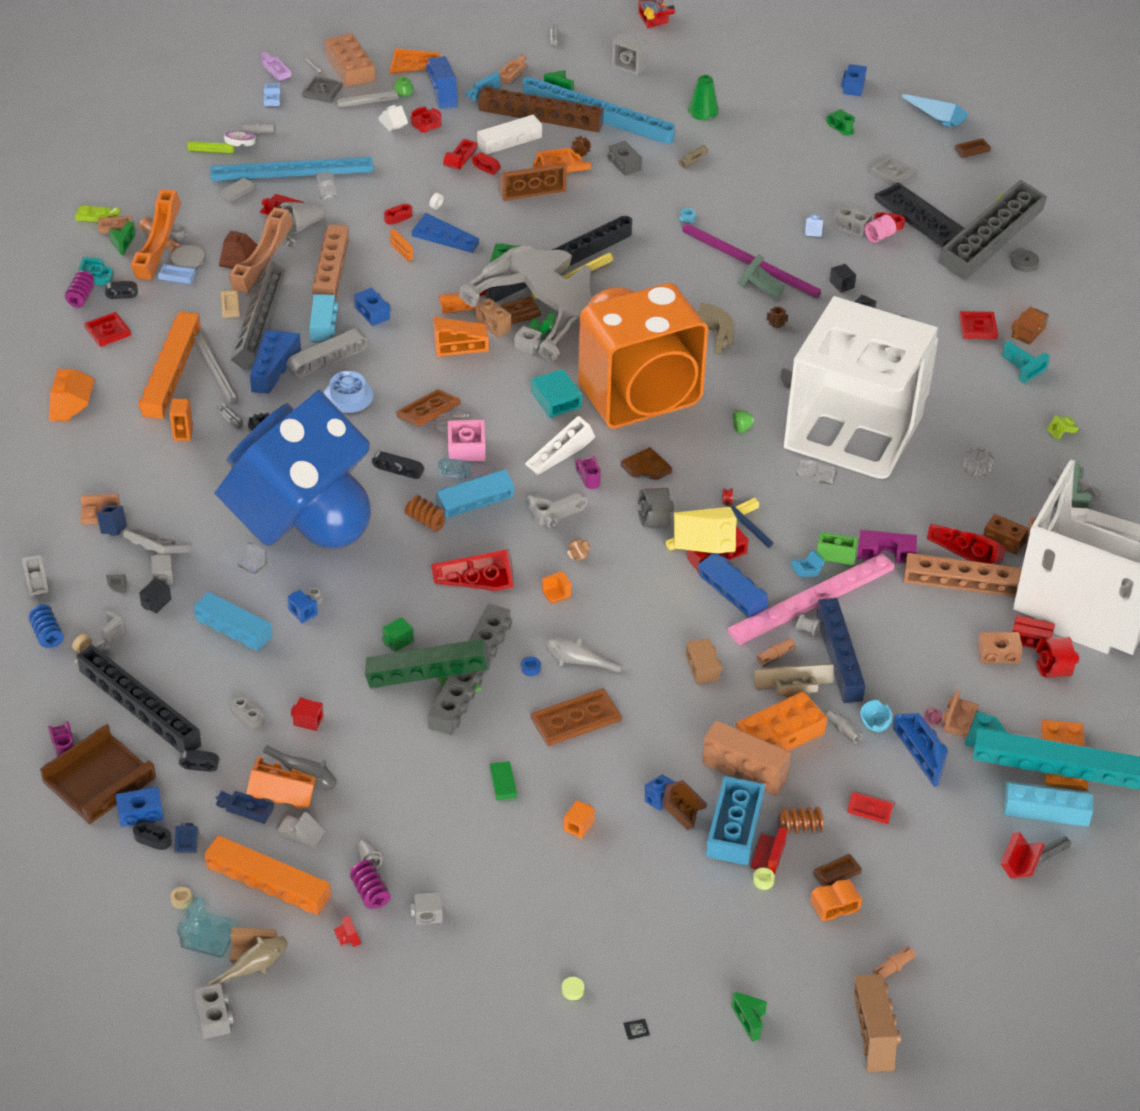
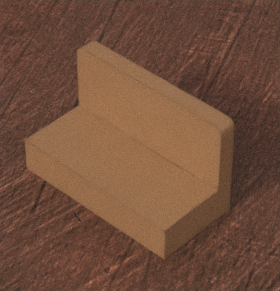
(246, 938)

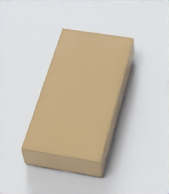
(230, 304)

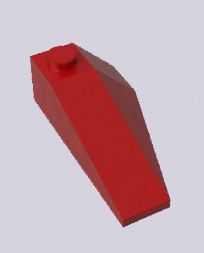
(967, 544)

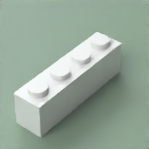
(509, 134)

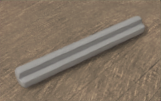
(367, 99)

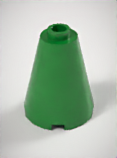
(703, 100)

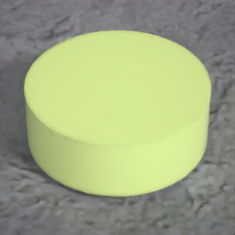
(763, 878)
(573, 988)

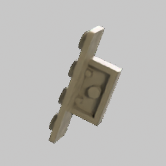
(794, 679)

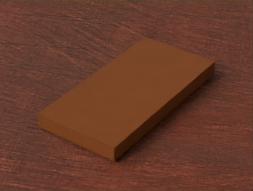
(575, 717)

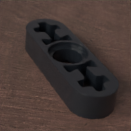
(386, 462)

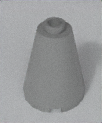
(303, 215)

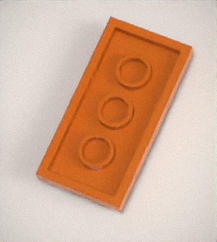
(1066, 733)

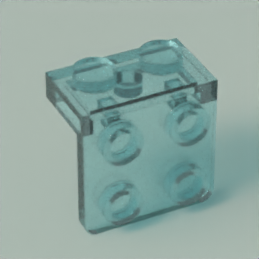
(205, 931)

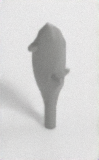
(578, 653)

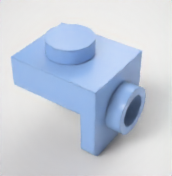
(814, 225)

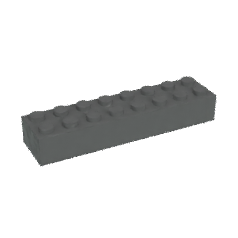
(992, 229)

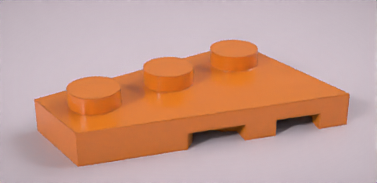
(410, 60)

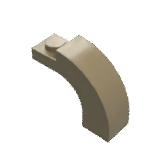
(720, 323)

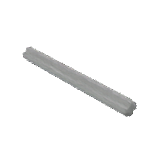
(215, 368)

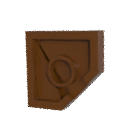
(646, 464)

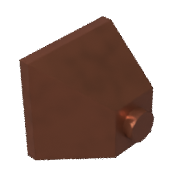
(236, 249)

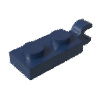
(245, 805)

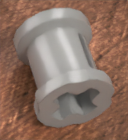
(808, 625)

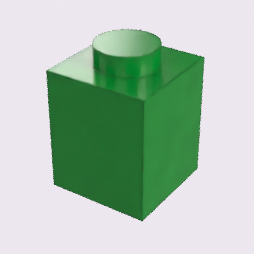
(397, 634)

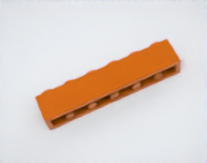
(268, 875)

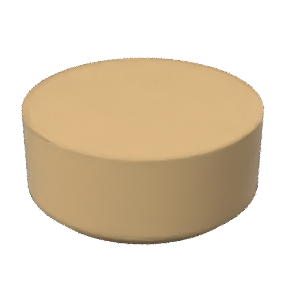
(81, 643)
(181, 897)

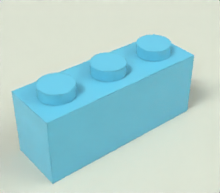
(323, 318)

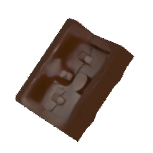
(683, 803)

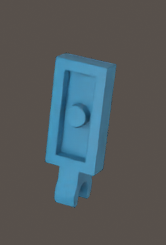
(490, 81)

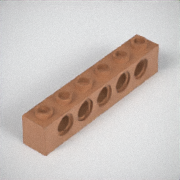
(331, 260)
(962, 575)

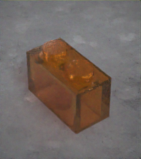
(1029, 325)

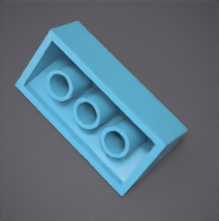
(1048, 803)

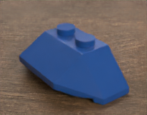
(922, 744)

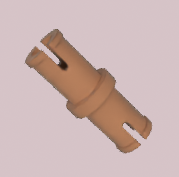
(776, 651)
(895, 962)

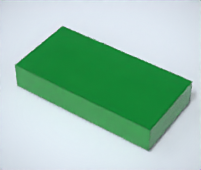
(503, 780)

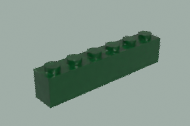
(426, 663)

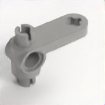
(549, 513)

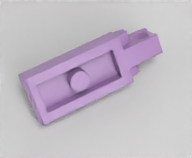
(275, 67)

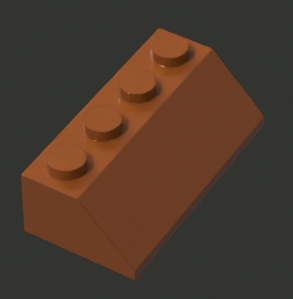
(532, 182)

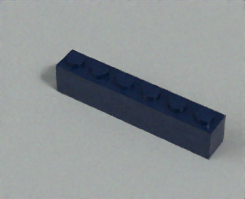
(840, 650)

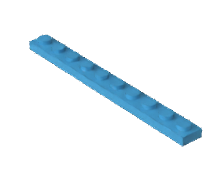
(291, 168)

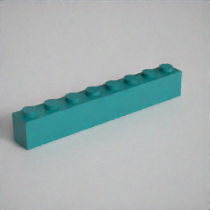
(1057, 758)

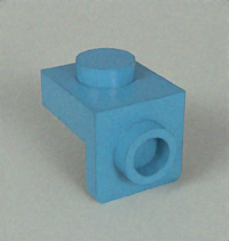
(808, 567)

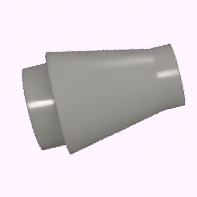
(368, 852)

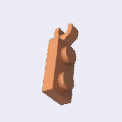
(512, 69)

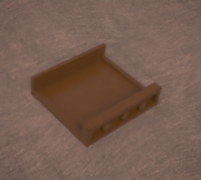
(94, 773)

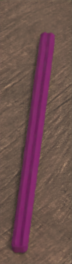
(748, 258)

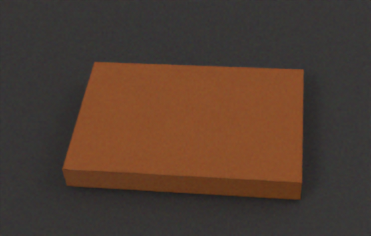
(428, 407)

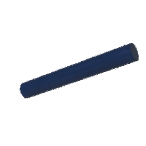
(750, 526)

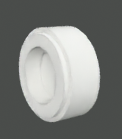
(436, 201)

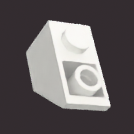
(393, 118)

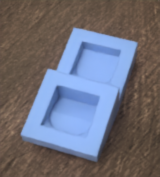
(272, 94)

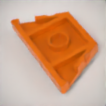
(561, 156)

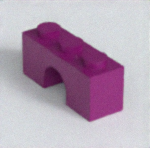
(873, 542)

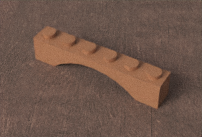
(276, 228)

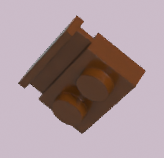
(522, 309)

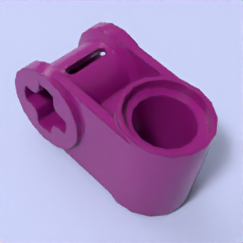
(589, 471)
(61, 737)

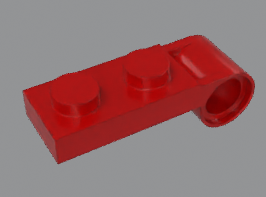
(460, 155)

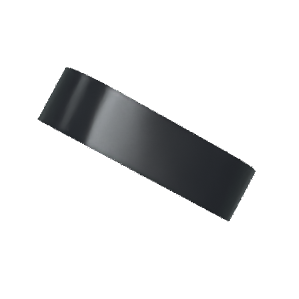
(121, 290)
(199, 760)
(152, 835)

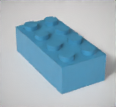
(735, 820)

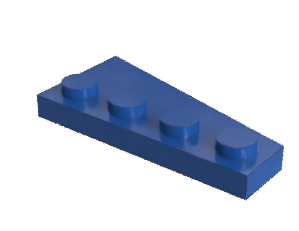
(443, 233)

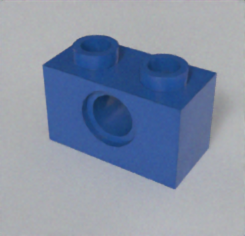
(854, 80)
(372, 306)
(139, 806)

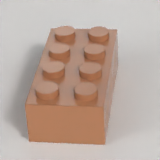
(349, 60)
(746, 757)

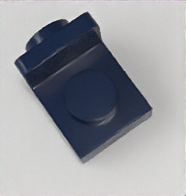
(186, 838)

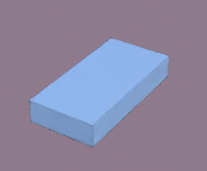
(177, 274)

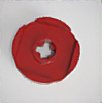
(426, 119)

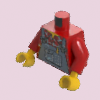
(654, 12)

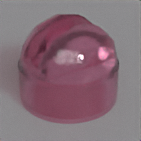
(935, 714)

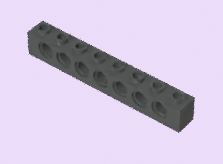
(258, 315)
(461, 688)

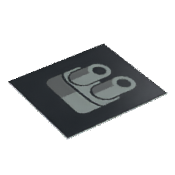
(636, 1029)

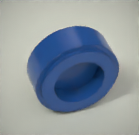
(530, 666)

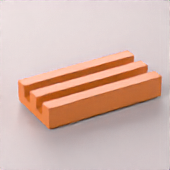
(401, 245)

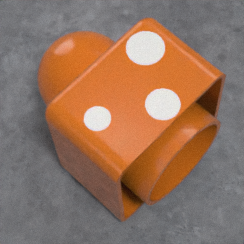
(641, 353)

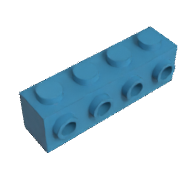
(475, 493)
(233, 621)

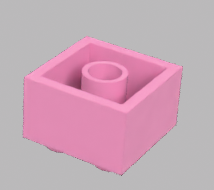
(466, 440)

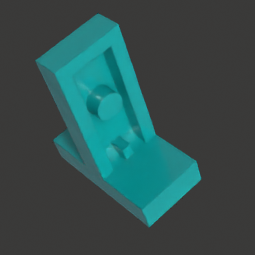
(1027, 363)

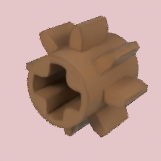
(578, 549)

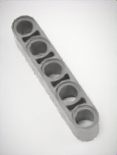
(327, 353)

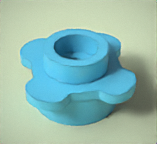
(687, 215)

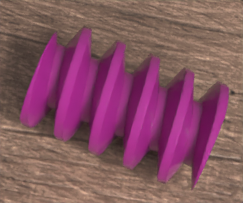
(79, 289)
(369, 884)

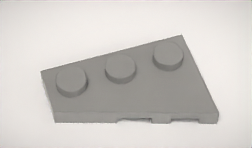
(152, 542)

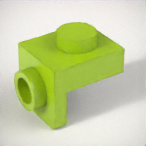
(1060, 425)

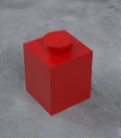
(307, 714)

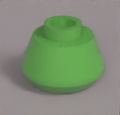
(403, 87)
(742, 421)

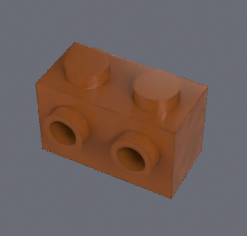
(1006, 533)

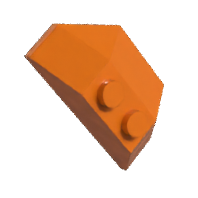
(69, 394)

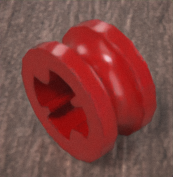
(727, 496)

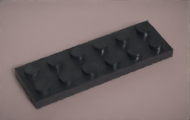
(919, 213)

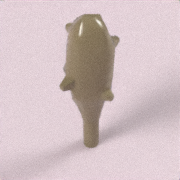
(254, 959)

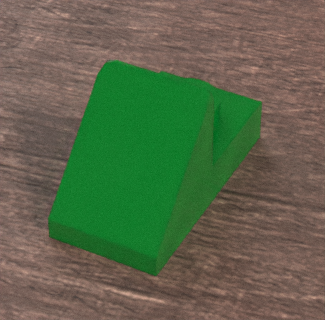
(559, 79)
(122, 239)
(749, 1012)

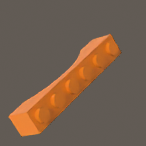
(147, 259)

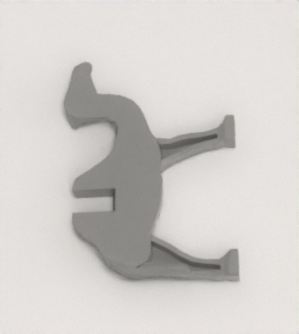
(542, 275)

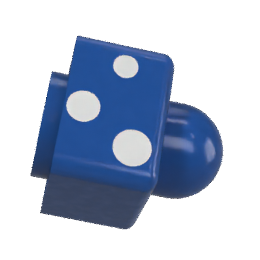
(299, 476)

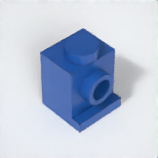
(302, 606)

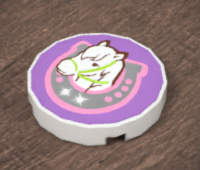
(239, 137)

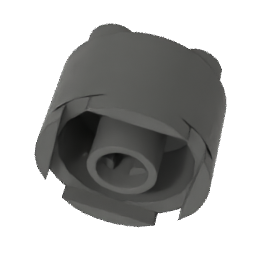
(655, 507)

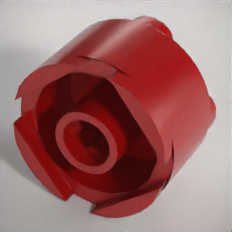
(1056, 657)

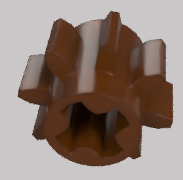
(581, 146)
(777, 317)

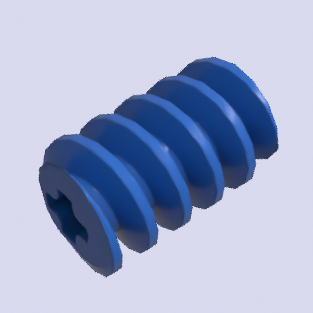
(45, 626)

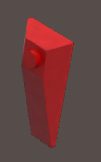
(484, 571)

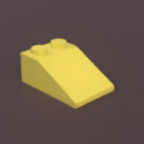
(705, 530)

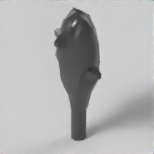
(324, 778)

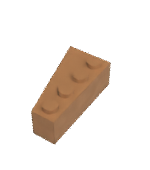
(876, 1022)

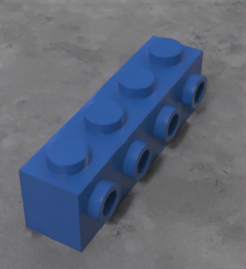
(733, 585)

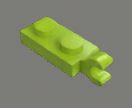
(92, 213)

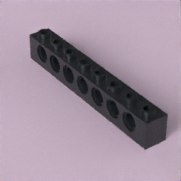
(138, 700)

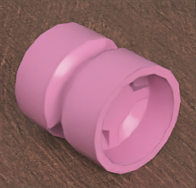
(880, 228)

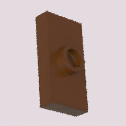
(972, 148)
(839, 869)

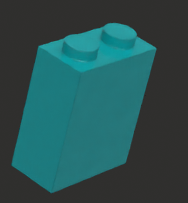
(556, 393)

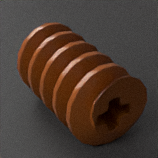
(425, 513)
(801, 819)

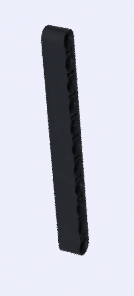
(579, 248)

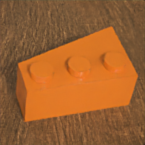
(458, 337)
(280, 784)

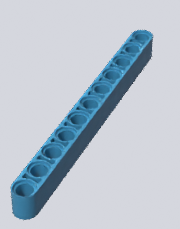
(613, 114)

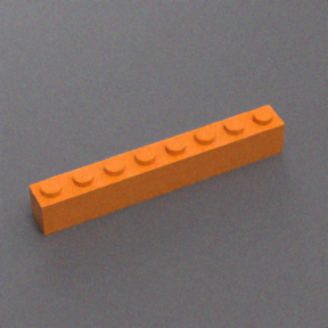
(169, 365)

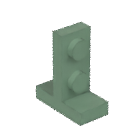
(761, 278)
(1079, 499)

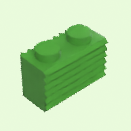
(837, 548)

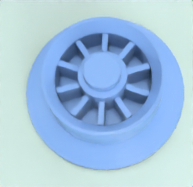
(349, 392)

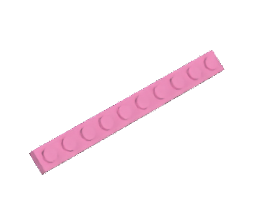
(808, 599)

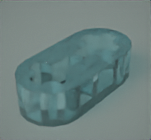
(455, 468)

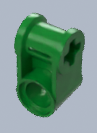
(841, 122)

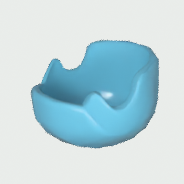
(876, 716)

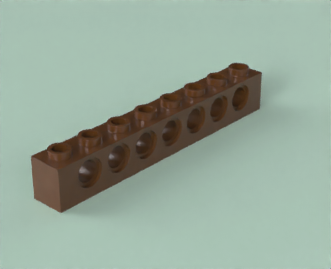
(544, 109)

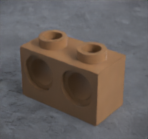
(494, 317)

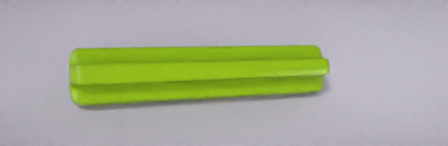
(210, 147)

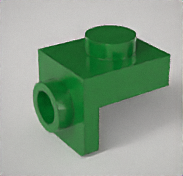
(547, 325)

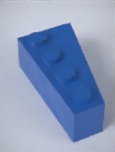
(443, 81)
(272, 359)

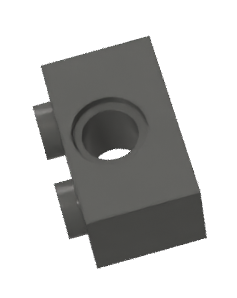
(625, 158)

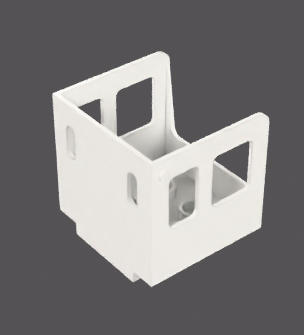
(863, 372)
(1081, 577)

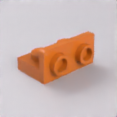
(452, 303)

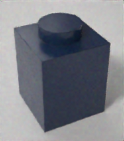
(111, 520)

